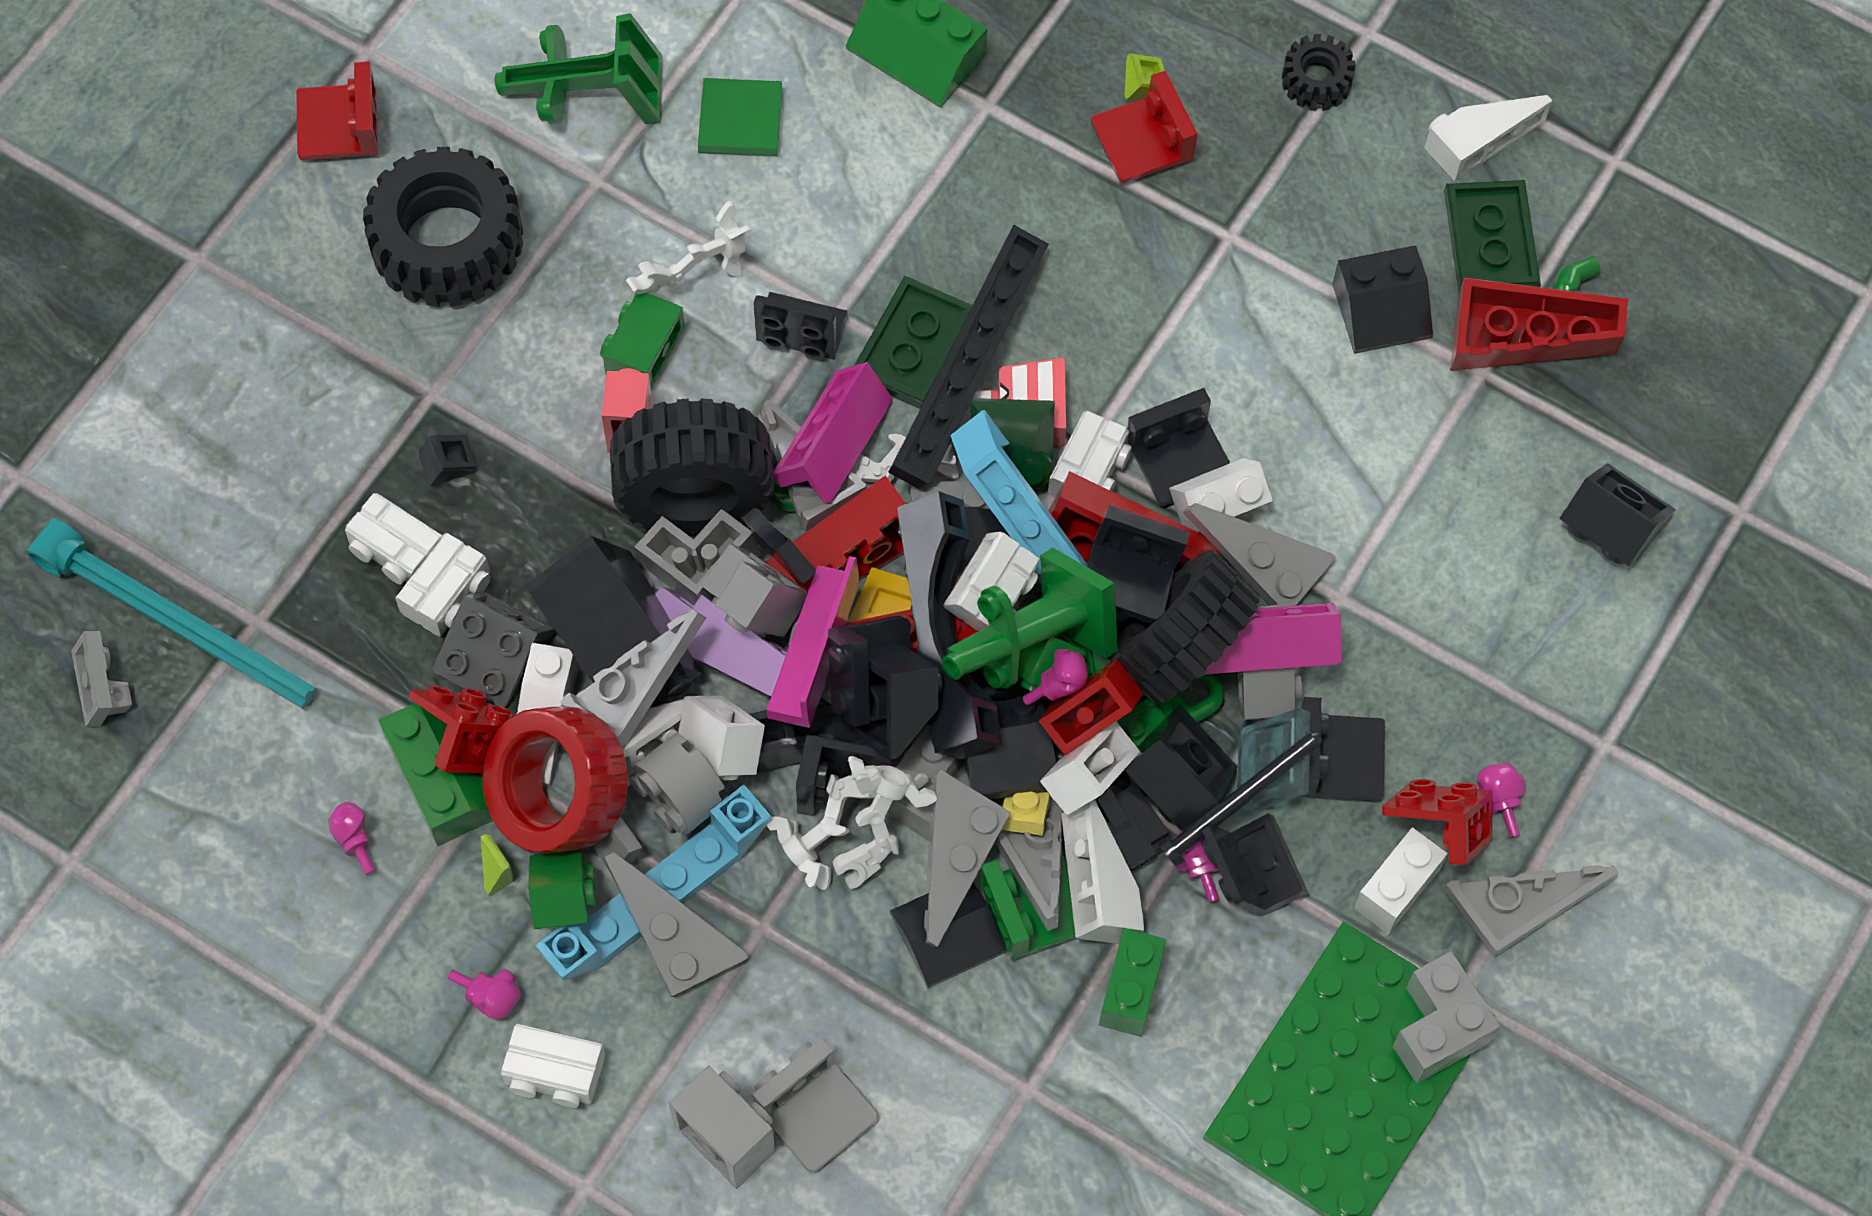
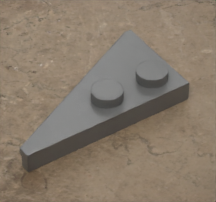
(805, 500)
(1270, 562)
(631, 685)
(962, 835)
(1037, 864)
(1514, 907)
(677, 938)

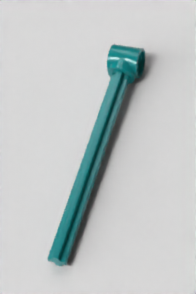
(64, 551)

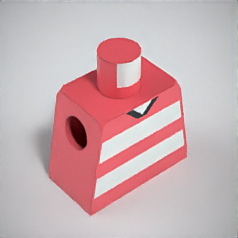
(1035, 382)

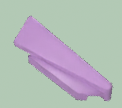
(718, 644)

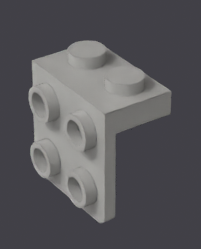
(814, 1106)

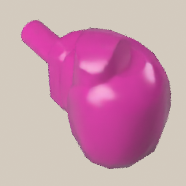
(1062, 679)
(1506, 789)
(347, 829)
(1199, 866)
(490, 995)

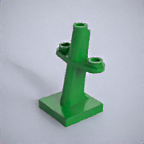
(631, 68)
(1073, 603)

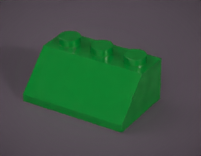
(919, 44)
(447, 800)

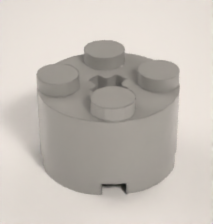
(678, 784)

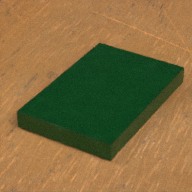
(1492, 232)
(913, 339)

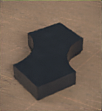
(777, 545)

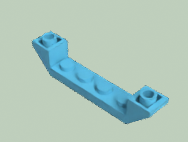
(1007, 492)
(682, 874)

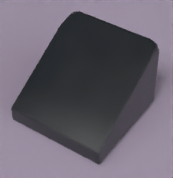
(447, 458)

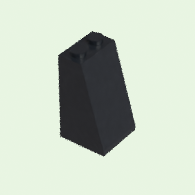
(606, 609)

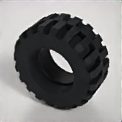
(433, 183)
(690, 464)

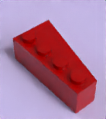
(1532, 324)
(1083, 503)
(859, 529)

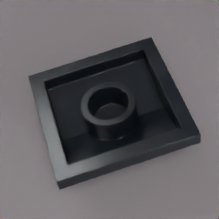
(966, 943)

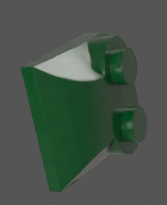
(1028, 429)

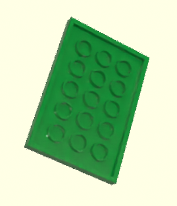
(1327, 1095)

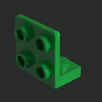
(1015, 915)

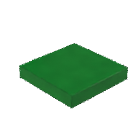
(740, 117)

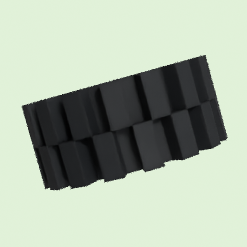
(1324, 54)

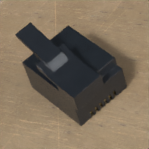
(1133, 825)

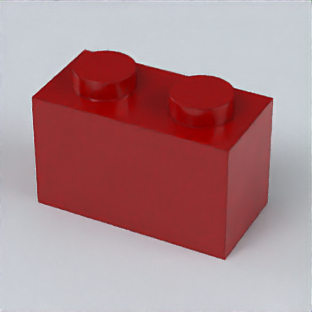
(1093, 708)

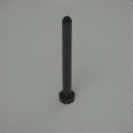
(1240, 796)

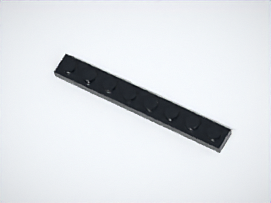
(968, 359)

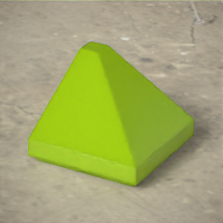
(1138, 75)
(495, 867)

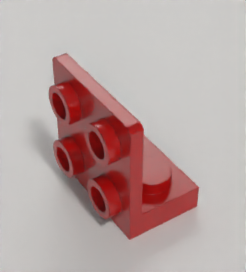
(339, 118)
(1147, 132)
(469, 727)
(1461, 805)

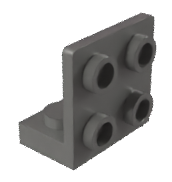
(489, 646)

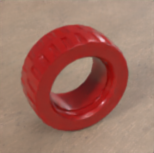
(515, 779)

